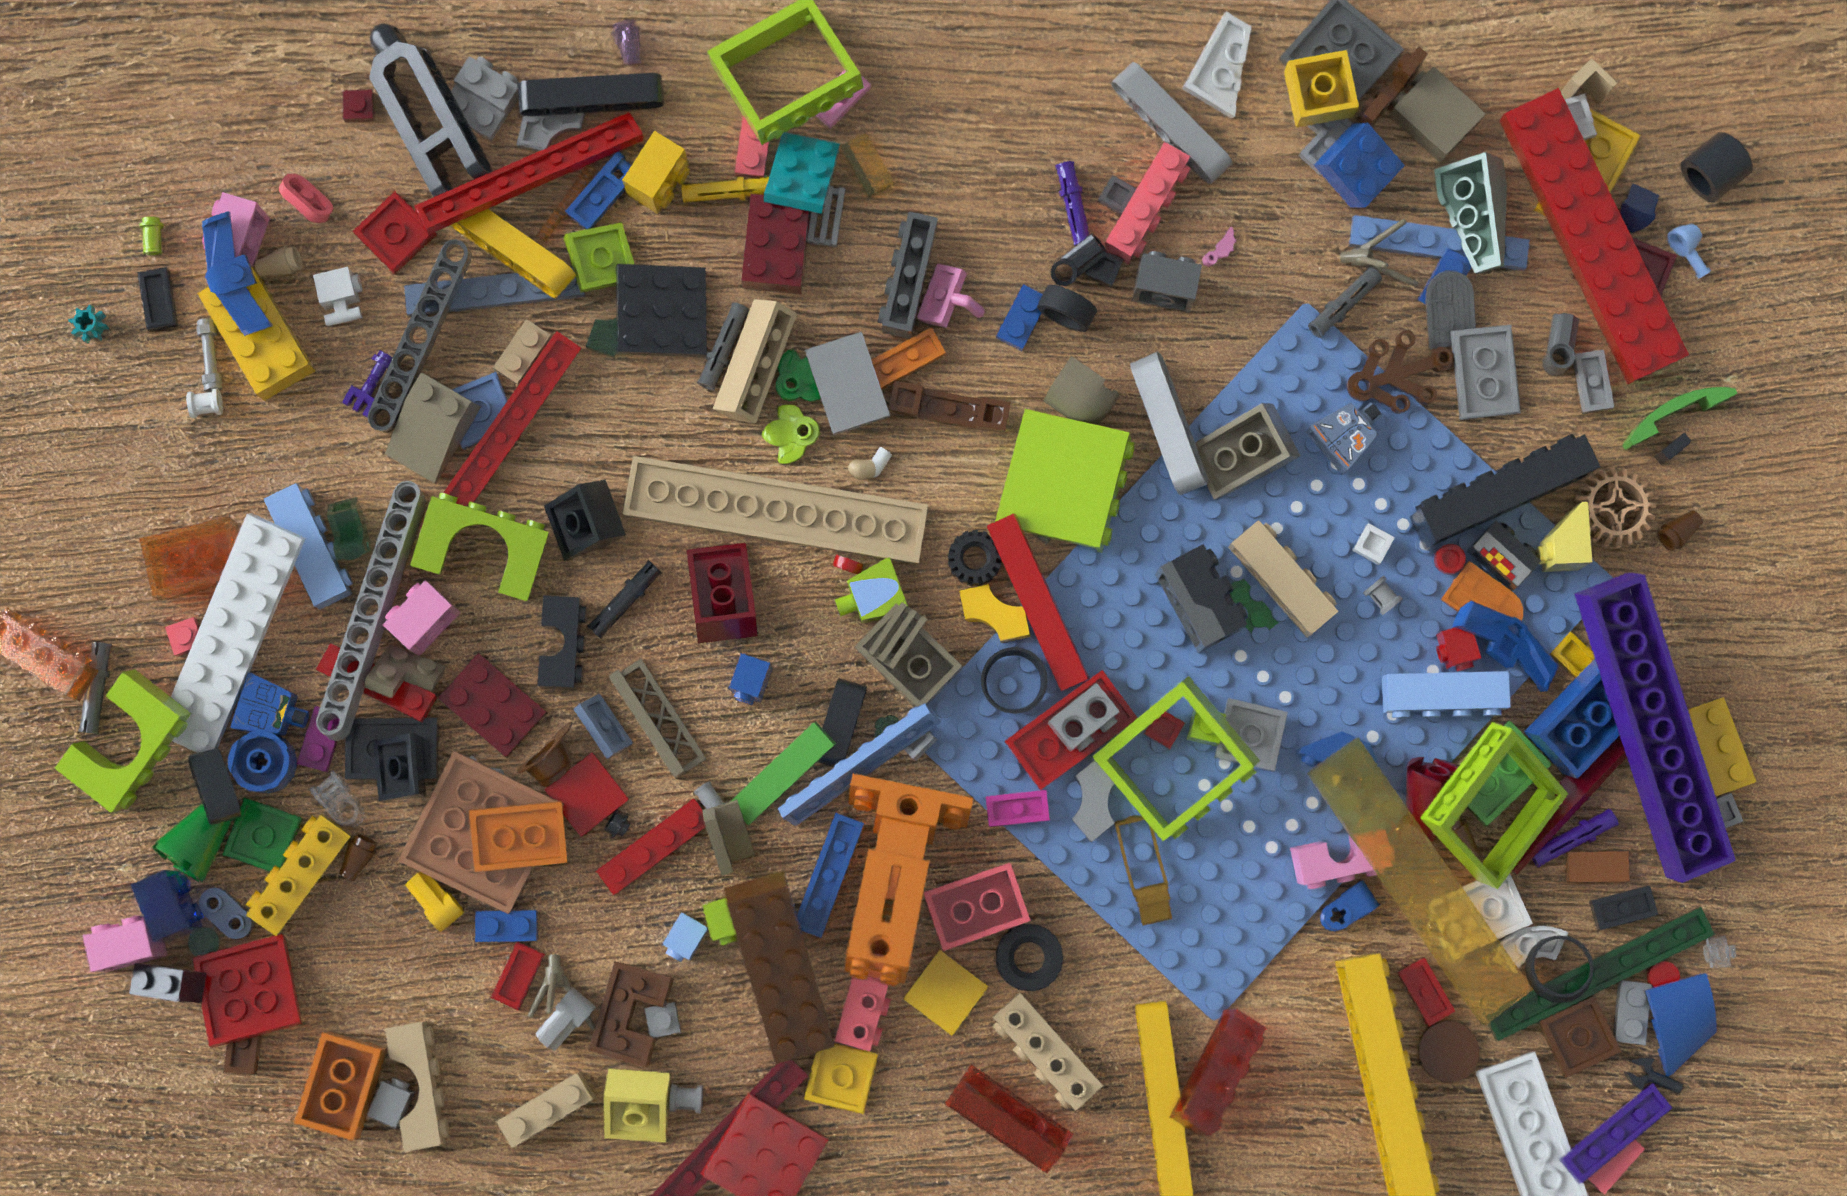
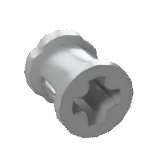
(1383, 595)
(686, 1098)

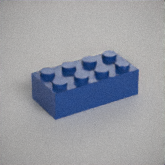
(1576, 724)

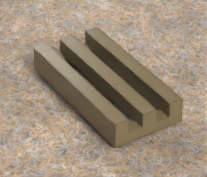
(911, 614)

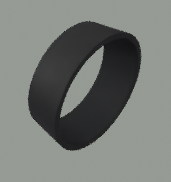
(1017, 652)
(1536, 984)

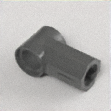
(1561, 342)

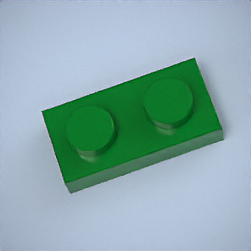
(1258, 612)

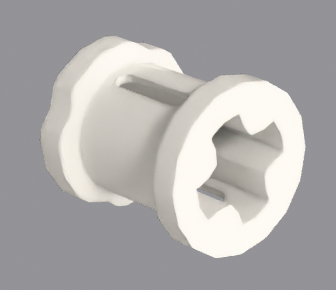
(204, 403)

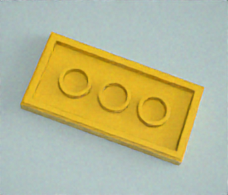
(1609, 149)

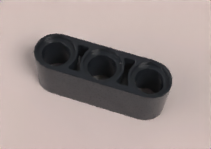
(842, 719)
(214, 786)

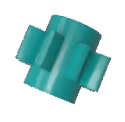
(91, 331)

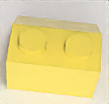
(1568, 543)
(636, 1105)

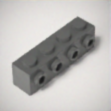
(909, 275)

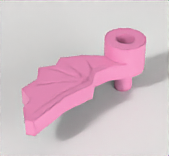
(1222, 250)

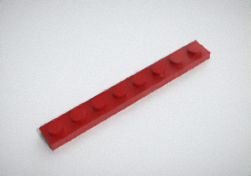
(528, 173)
(512, 419)

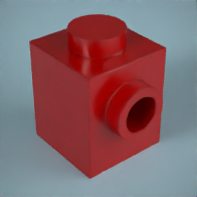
(1457, 649)

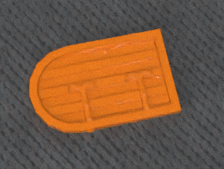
(1480, 587)

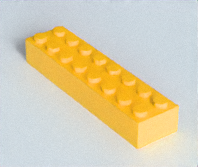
(1385, 1076)

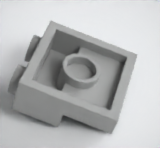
(484, 96)

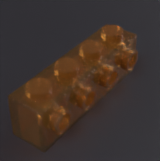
(44, 657)

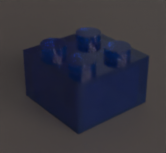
(167, 905)

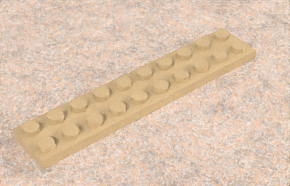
(775, 510)

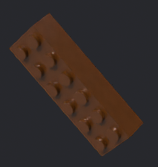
(779, 967)

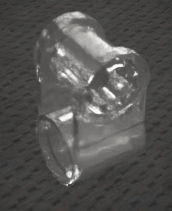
(334, 796)

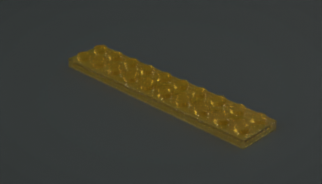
(1419, 881)

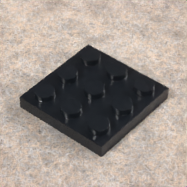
(661, 310)

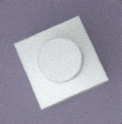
(1373, 544)

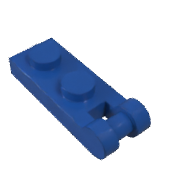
(599, 193)

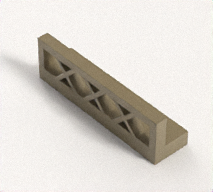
(647, 724)

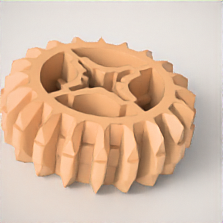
(1614, 495)

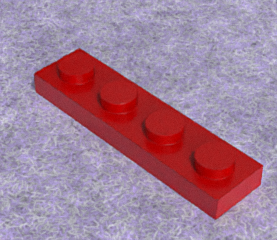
(408, 699)
(652, 847)

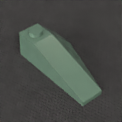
(1476, 202)

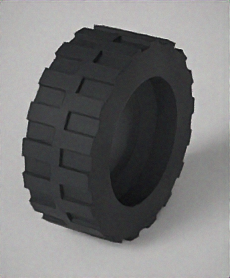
(1052, 957)

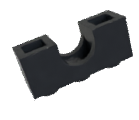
(563, 669)

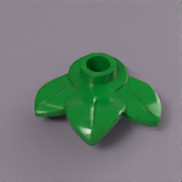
(797, 371)

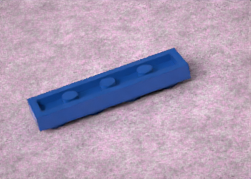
(828, 874)

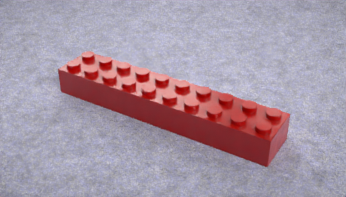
(1593, 236)

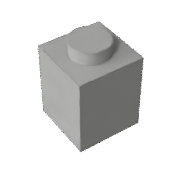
(391, 1102)

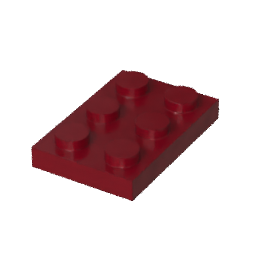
(492, 705)

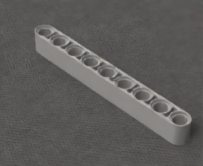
(373, 624)

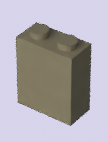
(1436, 113)

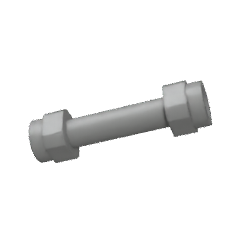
(207, 330)

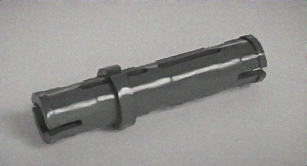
(1323, 323)
(718, 357)
(94, 695)

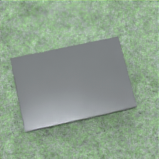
(1485, 372)
(847, 383)

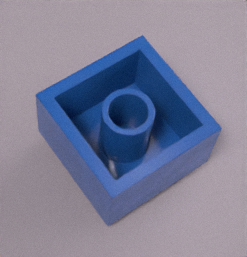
(1359, 165)

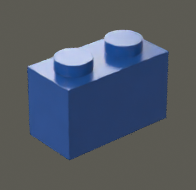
(750, 679)

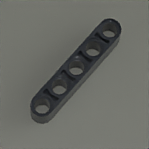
(590, 94)

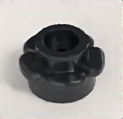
(617, 824)

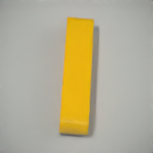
(517, 251)

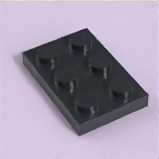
(360, 744)

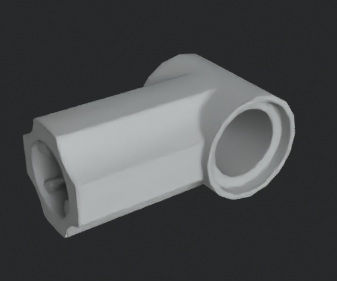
(568, 1015)

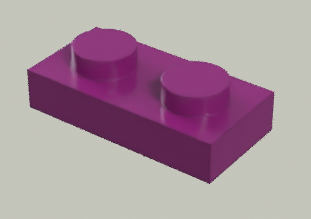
(317, 748)

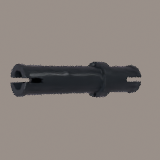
(624, 599)

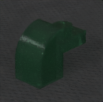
(348, 529)

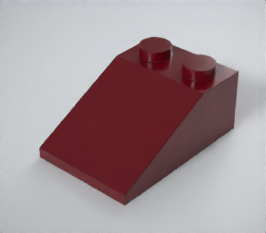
(722, 593)

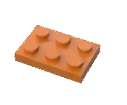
(518, 836)

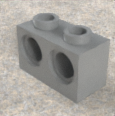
(1079, 712)

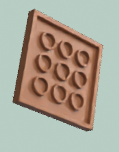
(442, 835)

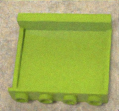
(1066, 479)

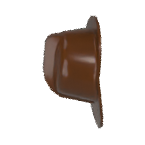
(551, 760)

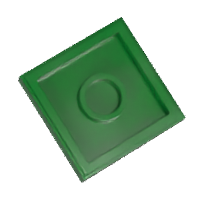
(261, 835)

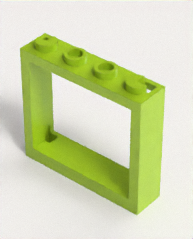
(766, 33)
(1217, 724)
(1467, 782)

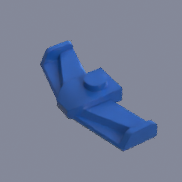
(231, 275)
(1508, 642)

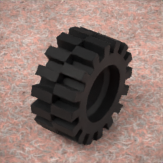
(961, 570)

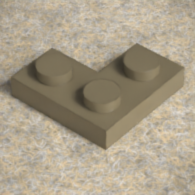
(399, 666)

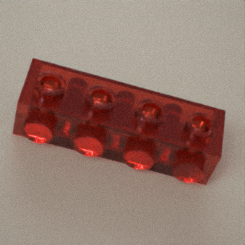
(1218, 1072)
(1009, 1119)

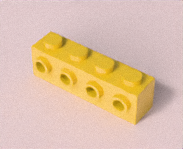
(298, 874)

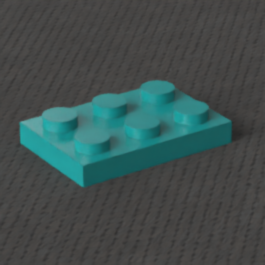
(801, 172)

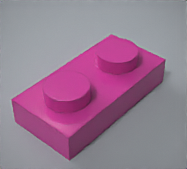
(1017, 808)

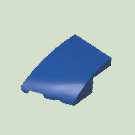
(1682, 1019)

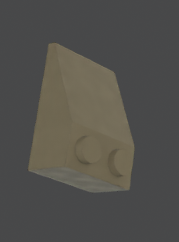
(430, 427)
(1246, 450)
(922, 669)

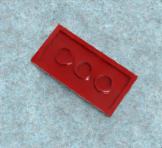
(1043, 752)

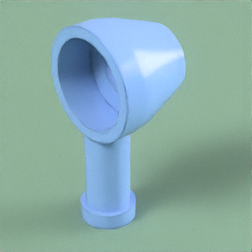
(1683, 242)

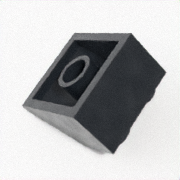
(584, 519)

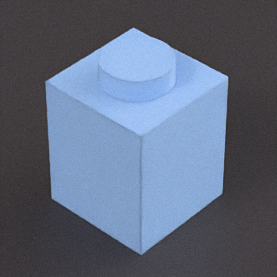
(685, 937)

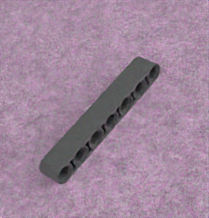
(419, 320)

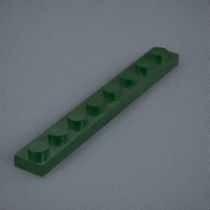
(1608, 970)

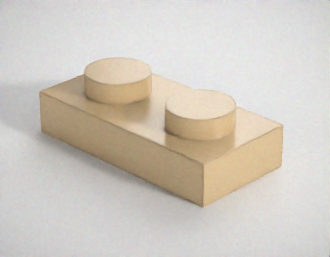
(522, 352)

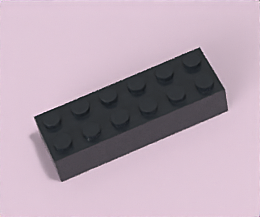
(1500, 493)

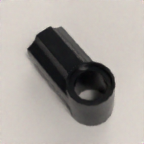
(1079, 259)

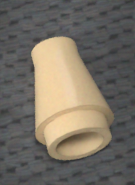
(280, 262)

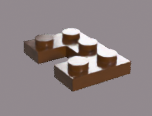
(1405, 71)
(612, 1030)

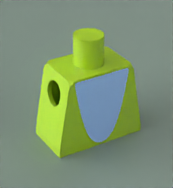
(872, 592)

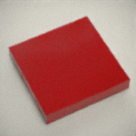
(393, 233)
(587, 794)

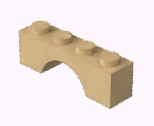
(412, 1047)

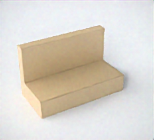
(1592, 80)

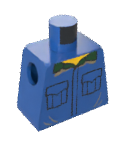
(267, 708)

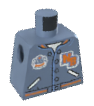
(1345, 434)

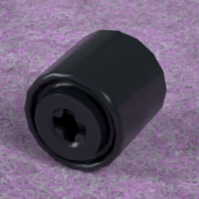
(1716, 167)

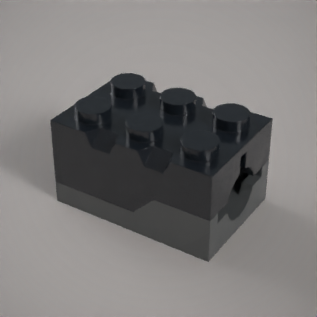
(1201, 598)

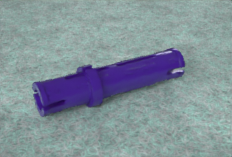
(1071, 194)
(1576, 836)

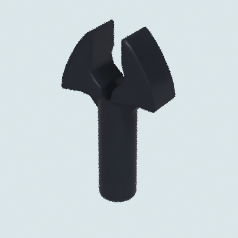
(1652, 1076)

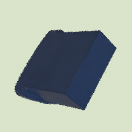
(1638, 208)

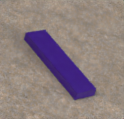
(1615, 1133)

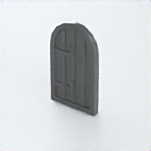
(1448, 307)

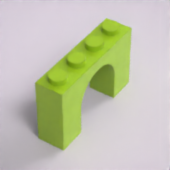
(446, 519)
(159, 723)

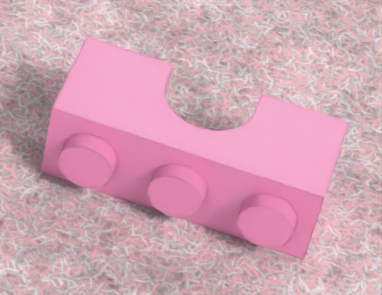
(1315, 865)

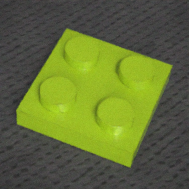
(596, 254)

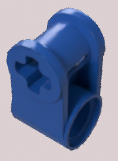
(1352, 905)

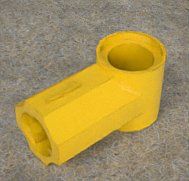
(439, 906)

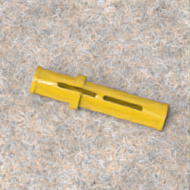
(737, 188)

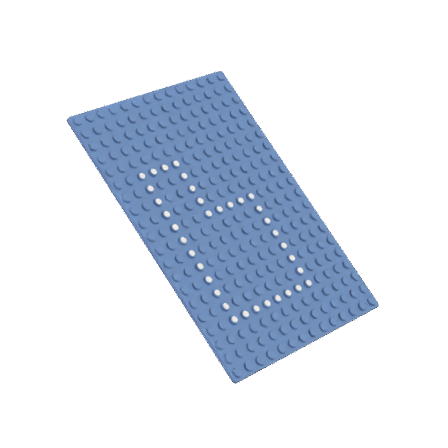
(1234, 867)

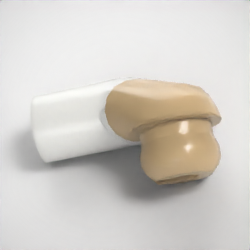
(870, 468)

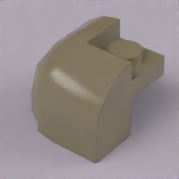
(1081, 394)

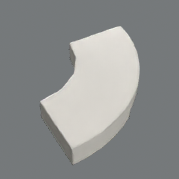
(1521, 941)

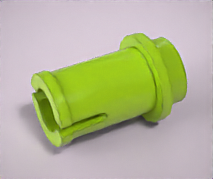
(152, 235)

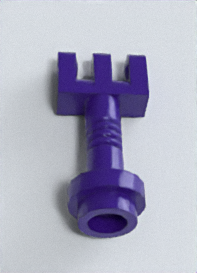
(364, 395)

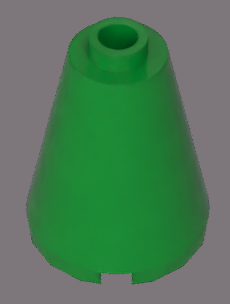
(192, 844)

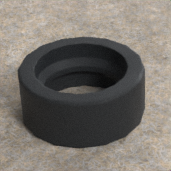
(1067, 308)

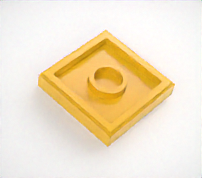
(945, 992)
(841, 1077)

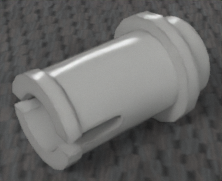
(708, 795)

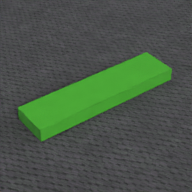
(783, 772)

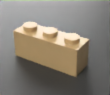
(546, 1109)

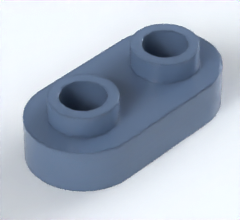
(224, 914)

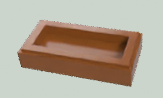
(1597, 866)

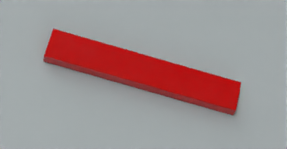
(1037, 602)

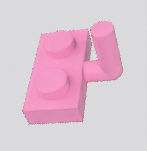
(944, 295)

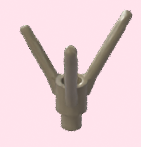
(1364, 256)
(553, 979)

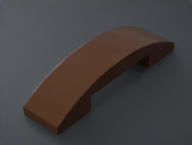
(949, 408)

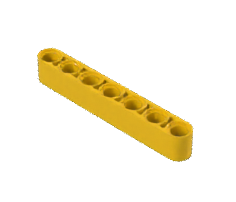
(1162, 1096)

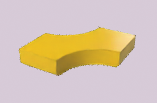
(982, 606)

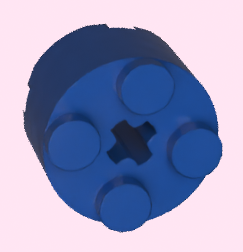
(259, 745)

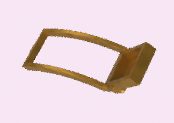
(1152, 899)

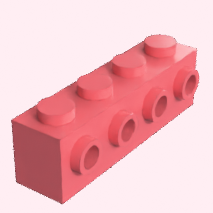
(1143, 208)
(862, 1012)

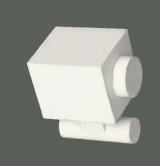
(336, 291)

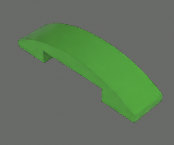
(1705, 397)

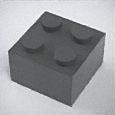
(1166, 281)

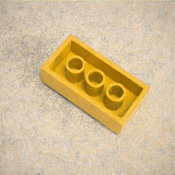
(268, 357)

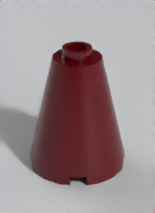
(1423, 785)

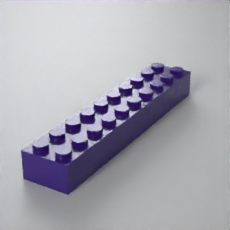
(1655, 726)

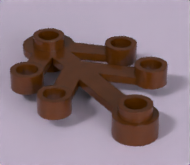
(1395, 375)

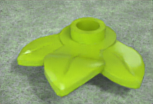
(787, 434)

